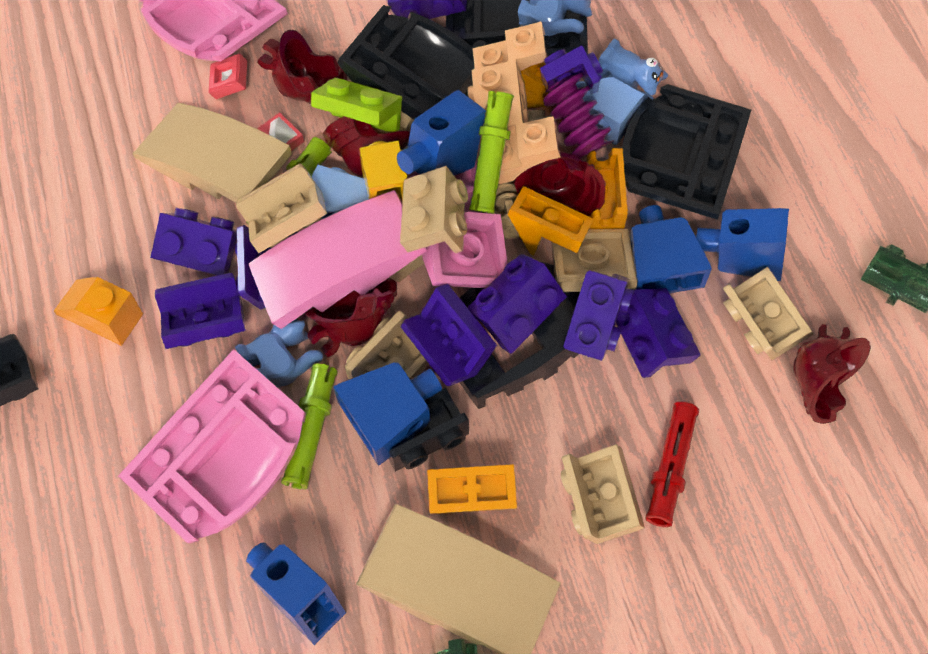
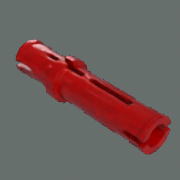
(663, 507)

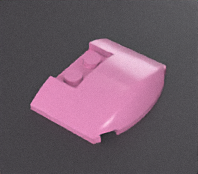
(210, 27)
(218, 451)

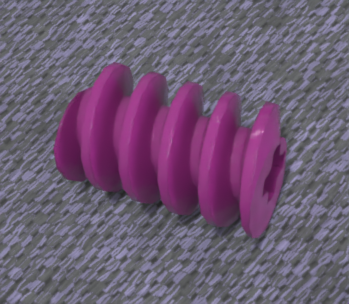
(576, 116)

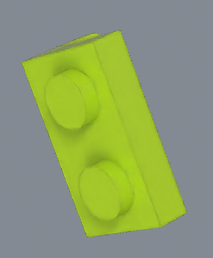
(359, 103)

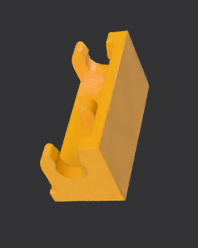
(614, 211)
(471, 489)

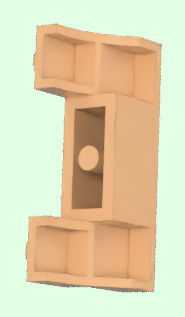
(499, 69)

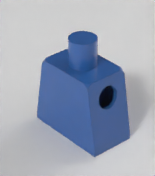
(444, 137)
(748, 241)
(667, 253)
(387, 406)
(295, 590)

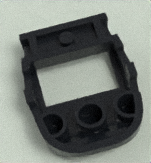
(543, 364)

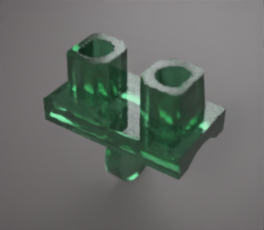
(898, 277)

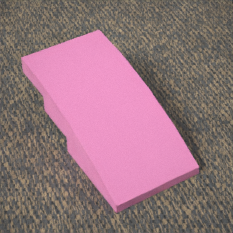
(483, 251)
(332, 259)

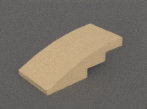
(212, 152)
(458, 583)

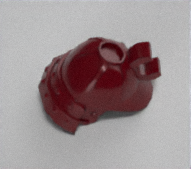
(296, 67)
(349, 135)
(567, 182)
(352, 317)
(824, 366)

